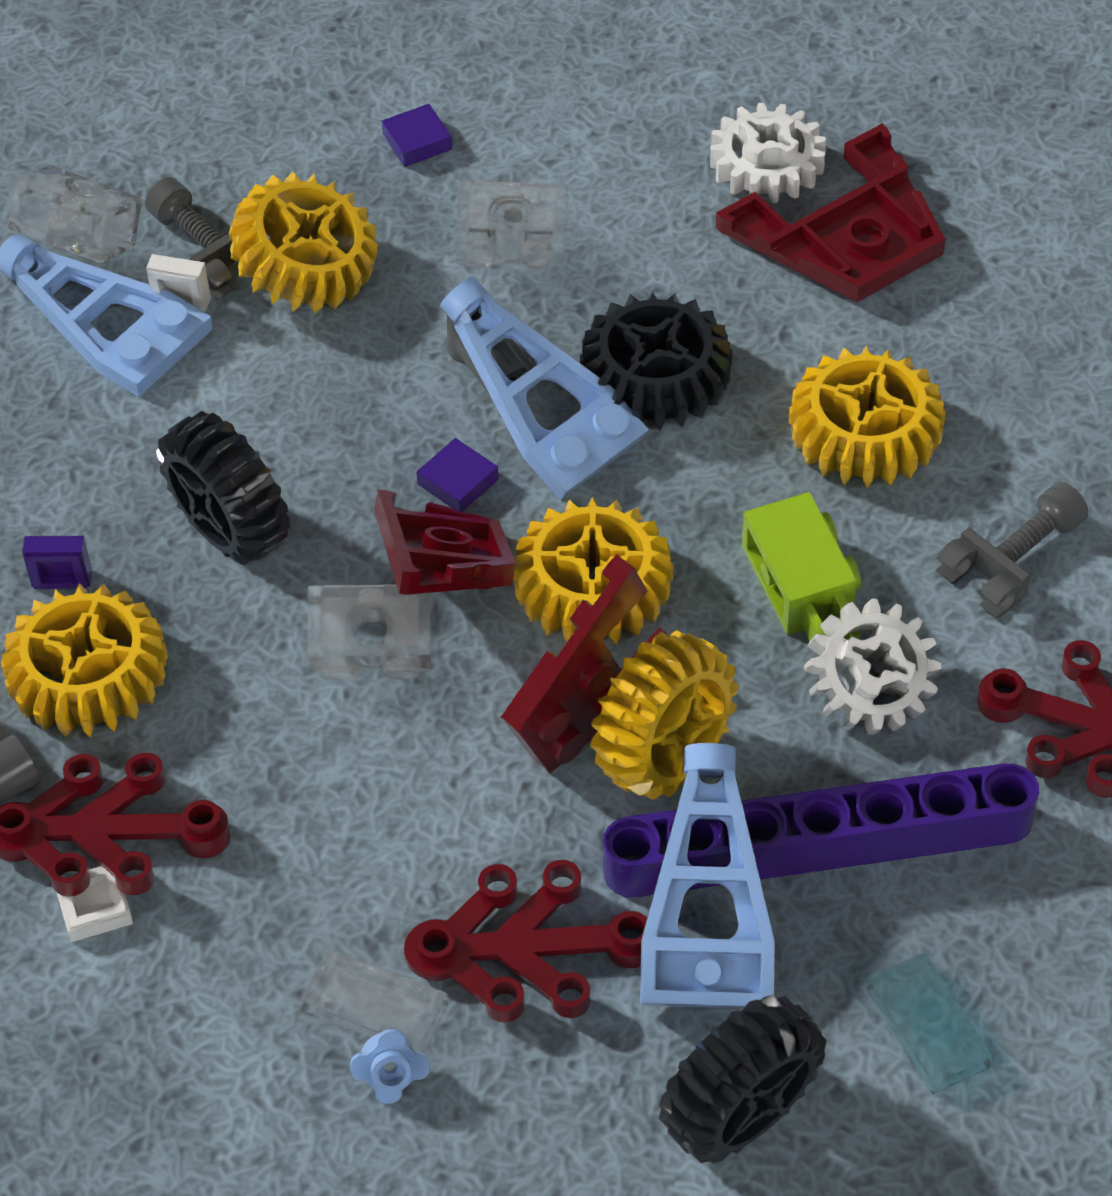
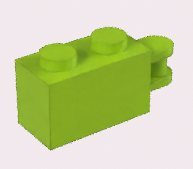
(800, 563)

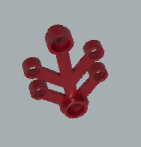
(1093, 722)
(100, 823)
(520, 943)

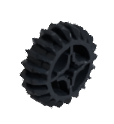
(655, 346)
(223, 487)
(742, 1078)

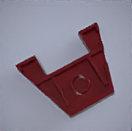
(856, 240)
(562, 693)

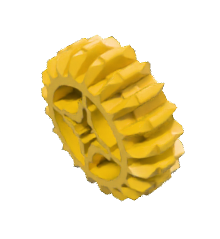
(306, 228)
(889, 439)
(557, 558)
(96, 672)
(659, 704)

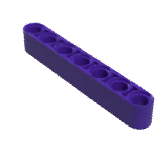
(849, 816)

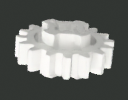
(768, 152)
(850, 661)

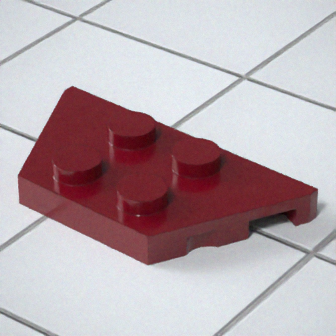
(442, 548)

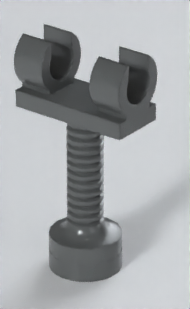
(172, 202)
(1059, 509)

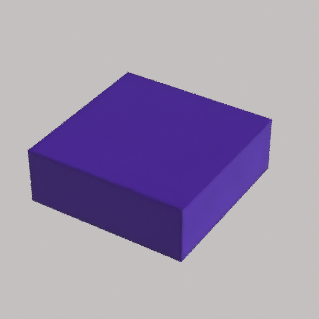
(416, 135)
(457, 475)
(57, 562)

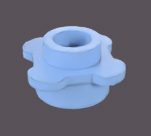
(382, 1049)

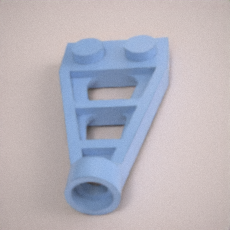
(141, 352)
(582, 443)
(700, 970)

